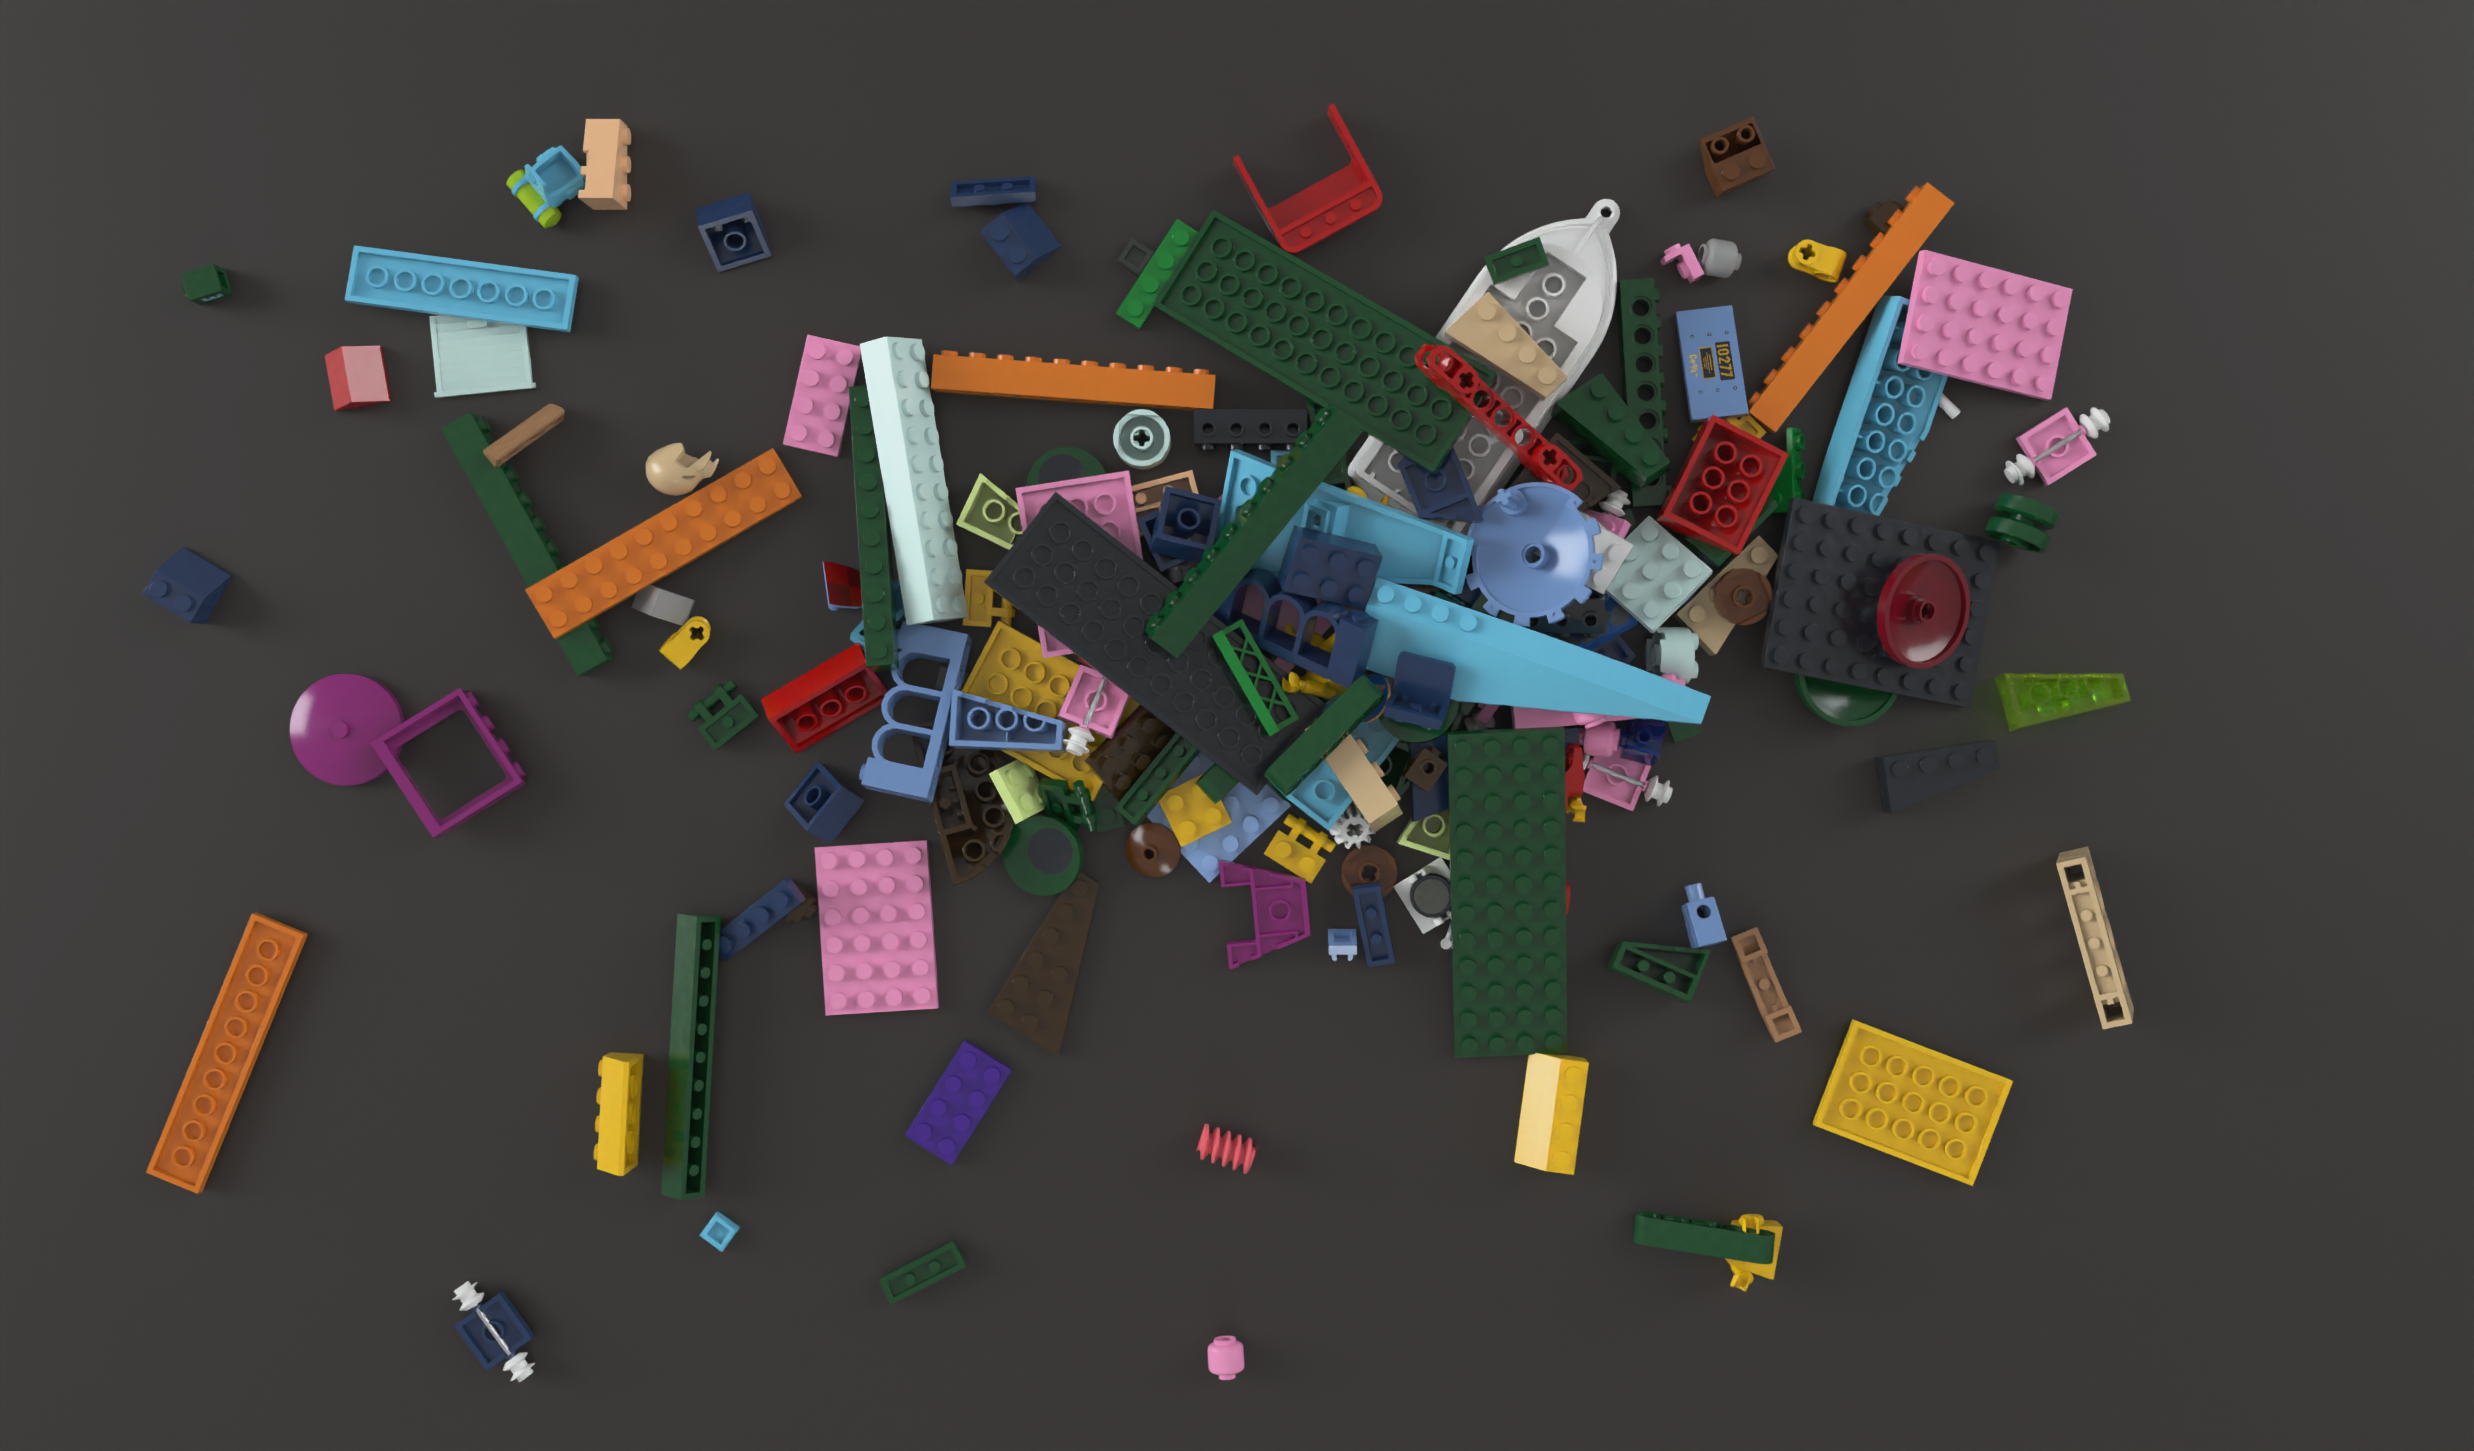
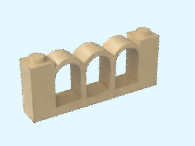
(2095, 938)

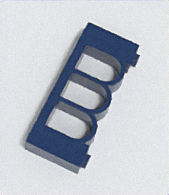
(1352, 629)

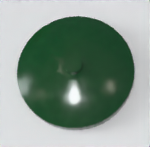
(1842, 703)

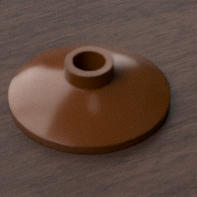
(1161, 841)

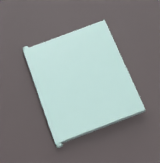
(479, 357)

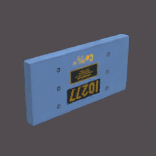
(1711, 363)

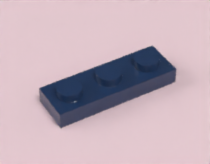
(993, 191)
(1373, 924)

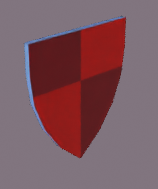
(842, 586)

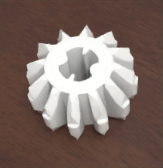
(1348, 833)

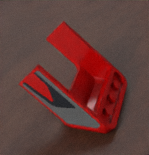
(1323, 206)

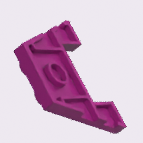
(1278, 910)

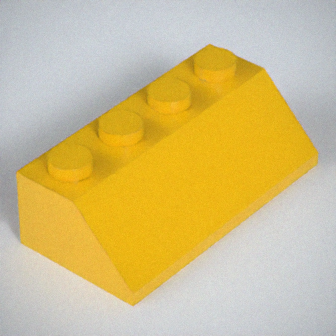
(619, 1112)
(1551, 1112)

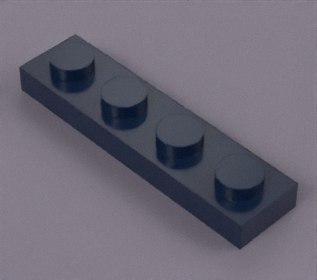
(759, 918)

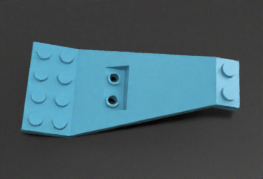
(1410, 546)

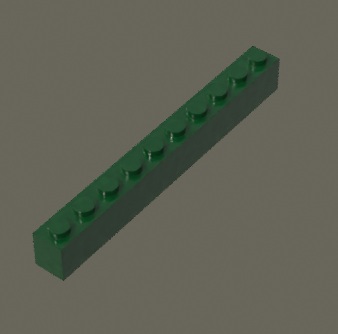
(1253, 530)
(521, 531)
(873, 540)
(690, 1055)

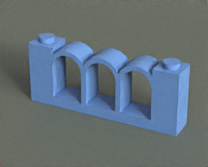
(901, 779)

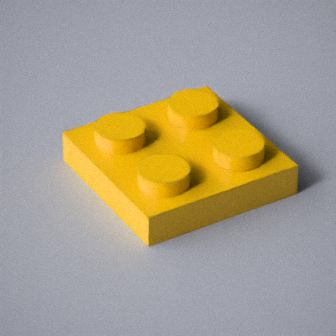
(1193, 812)

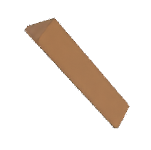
(524, 434)

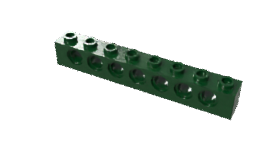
(1647, 294)

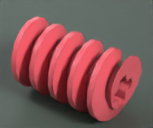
(1226, 1148)

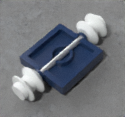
(494, 1331)

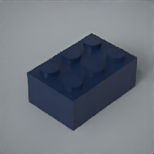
(1329, 567)

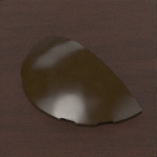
(967, 808)

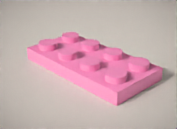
(822, 396)

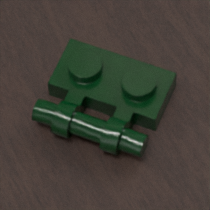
(728, 721)
(1061, 802)

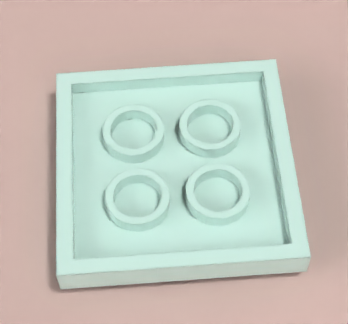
(1656, 575)

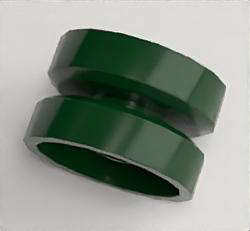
(2022, 522)

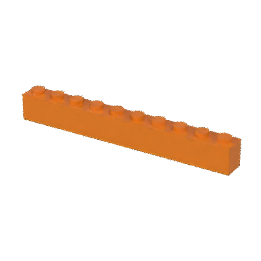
(1849, 307)
(1072, 382)

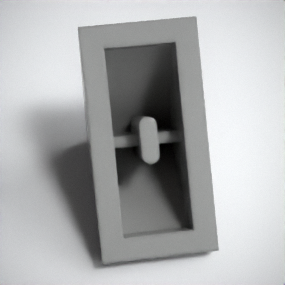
(663, 604)

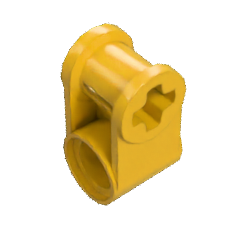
(1821, 261)
(683, 644)

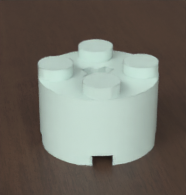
(1131, 427)
(1672, 653)

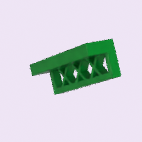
(1245, 682)

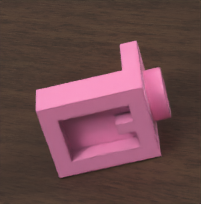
(1688, 263)

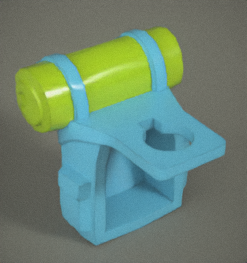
(548, 184)

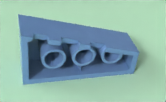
(997, 726)

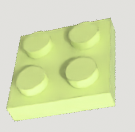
(1018, 789)

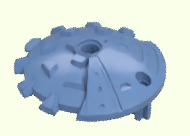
(1514, 528)

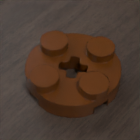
(1757, 602)
(1372, 856)

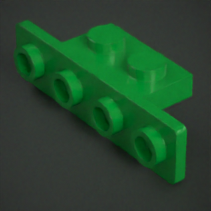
(1793, 471)

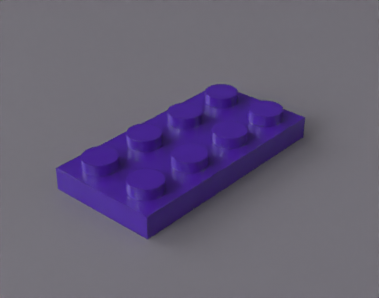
(958, 1102)

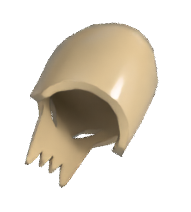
(676, 472)

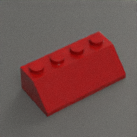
(825, 699)

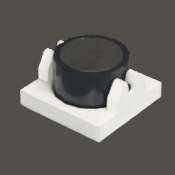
(1430, 896)

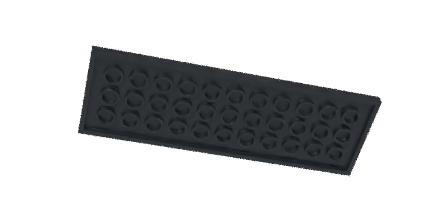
(1098, 604)

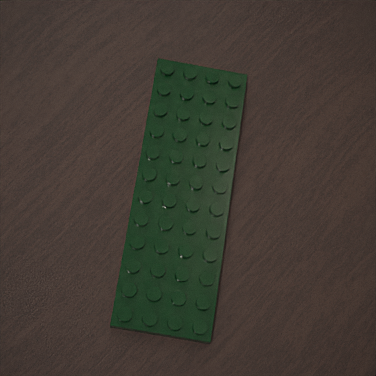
(1316, 338)
(1508, 891)

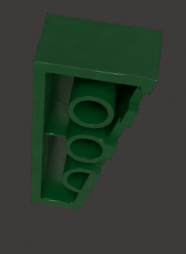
(1612, 430)

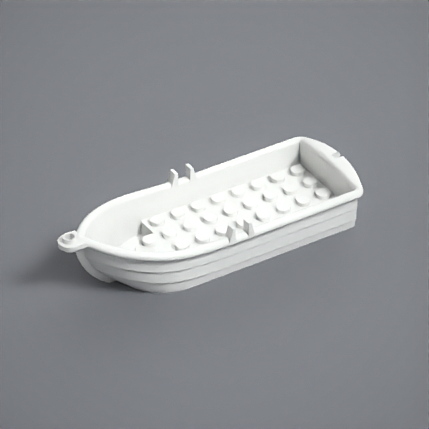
(1563, 311)

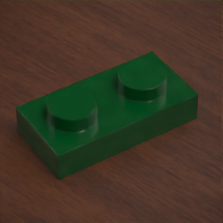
(1516, 261)

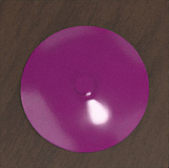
(336, 727)

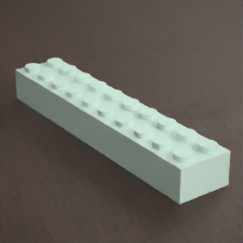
(914, 480)

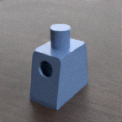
(1702, 931)

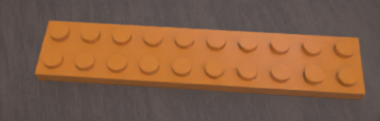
(663, 544)
(226, 1053)

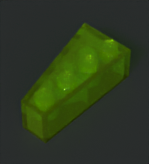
(2045, 698)

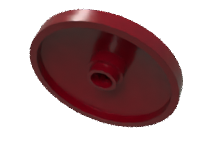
(1923, 610)

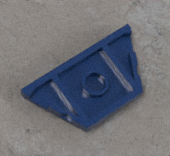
(1443, 494)

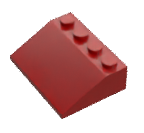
(1722, 486)

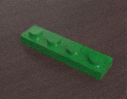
(1140, 300)

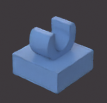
(1342, 943)

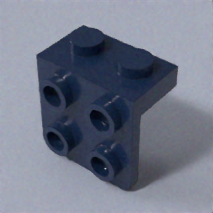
(1421, 691)

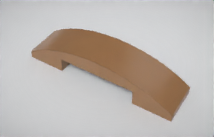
(1764, 985)

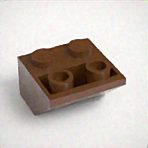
(1735, 157)

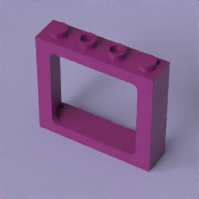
(456, 701)

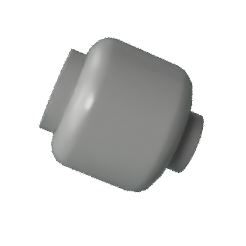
(1719, 258)

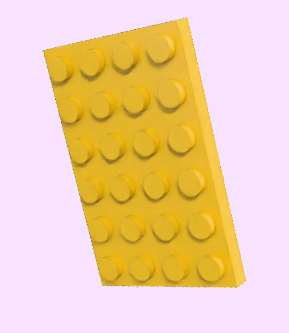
(1017, 675)
(1912, 1102)

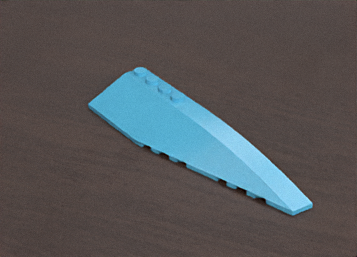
(1880, 419)
(1518, 665)

